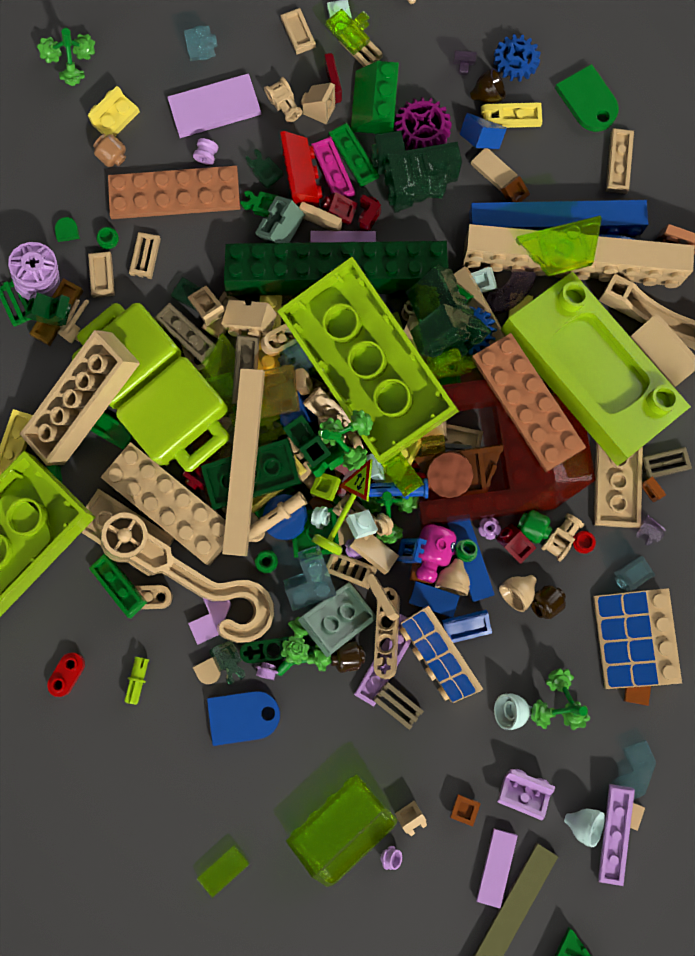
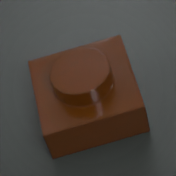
(515, 190)

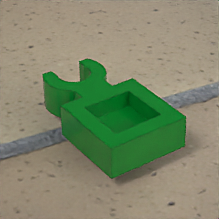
(258, 204)
(331, 461)

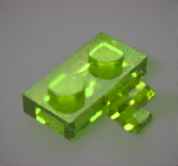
(349, 31)

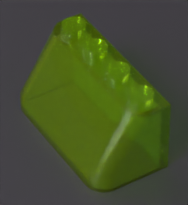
(341, 831)

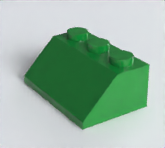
(375, 98)

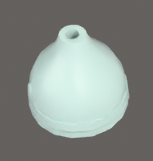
(511, 711)
(586, 825)

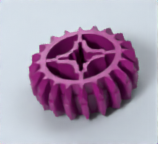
(420, 115)

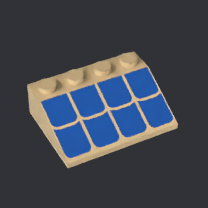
(637, 639)
(439, 655)

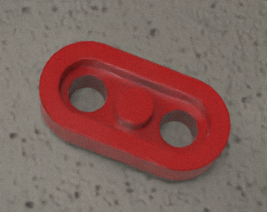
(66, 675)

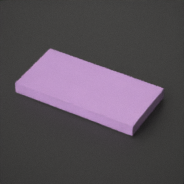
(214, 105)

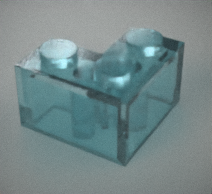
(311, 585)

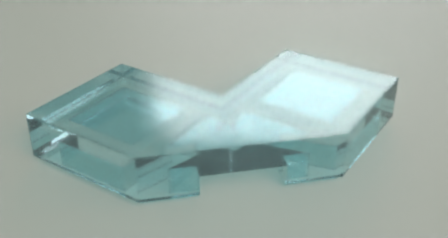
(642, 764)

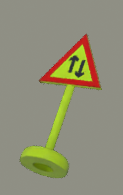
(358, 485)

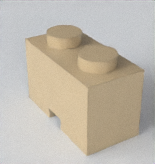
(247, 319)

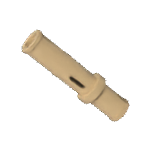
(281, 512)

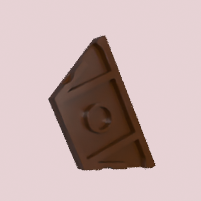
(482, 461)

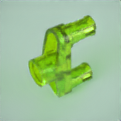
(451, 364)

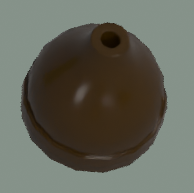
(489, 87)

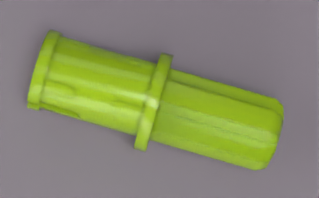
(136, 680)

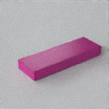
(333, 168)

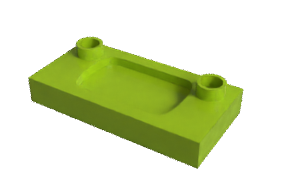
(595, 368)
(35, 524)

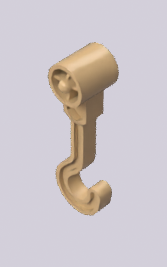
(126, 540)

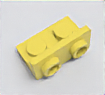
(112, 112)

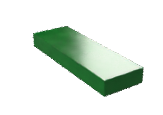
(353, 155)
(118, 586)

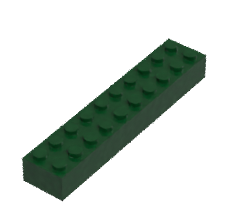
(294, 267)

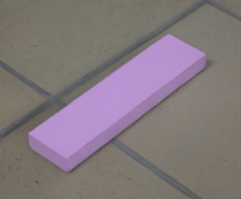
(371, 682)
(616, 835)

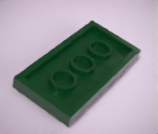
(274, 471)

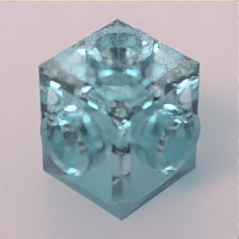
(200, 43)
(296, 357)

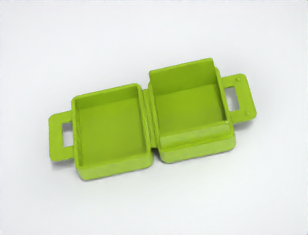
(166, 397)

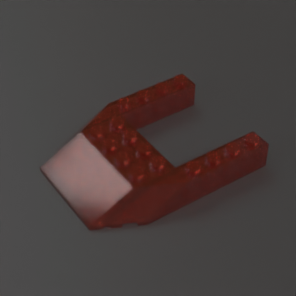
(524, 478)

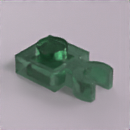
(265, 170)
(226, 658)

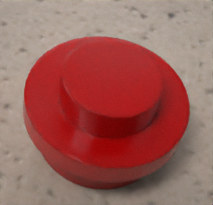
(584, 542)

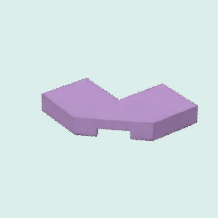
(206, 626)

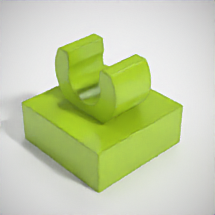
(325, 486)

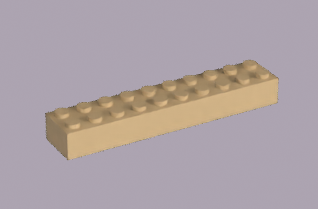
(632, 259)

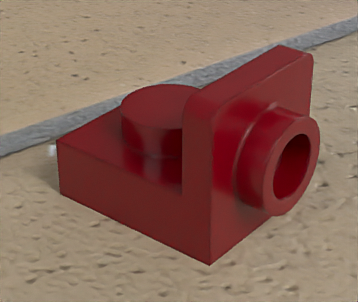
(340, 206)
(371, 212)
(195, 478)
(516, 543)

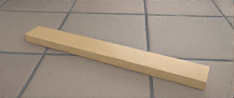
(243, 462)

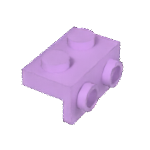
(525, 793)

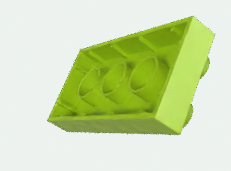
(367, 359)

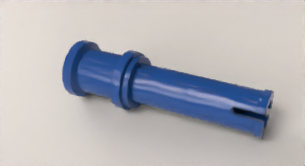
(378, 489)

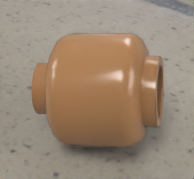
(109, 150)

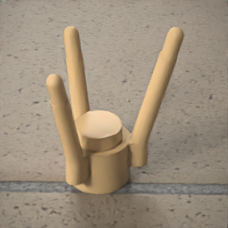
(71, 330)

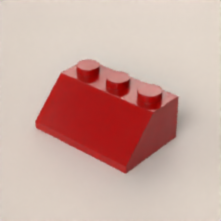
(300, 170)

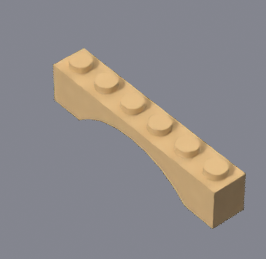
(633, 302)

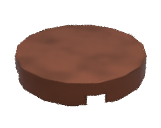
(449, 474)

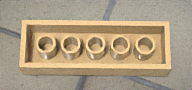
(79, 398)
(167, 503)

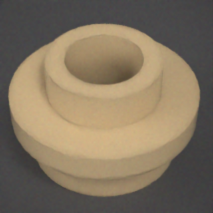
(384, 524)

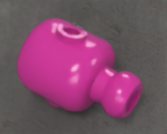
(437, 551)

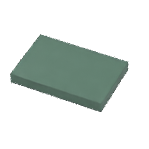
(337, 619)

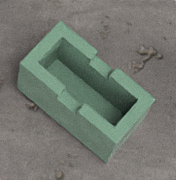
(281, 222)

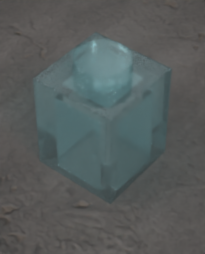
(633, 574)

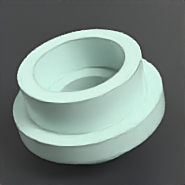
(320, 517)

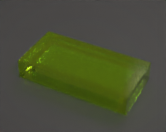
(402, 474)
(223, 871)

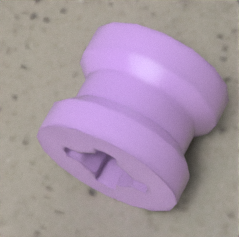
(205, 151)

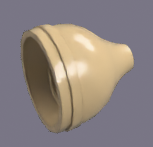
(454, 579)
(519, 592)

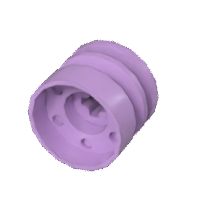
(42, 278)

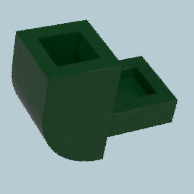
(48, 309)
(306, 441)

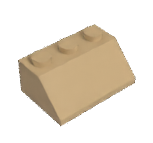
(665, 350)

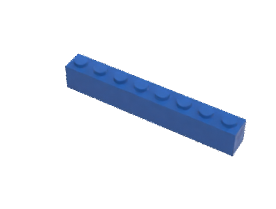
(617, 215)

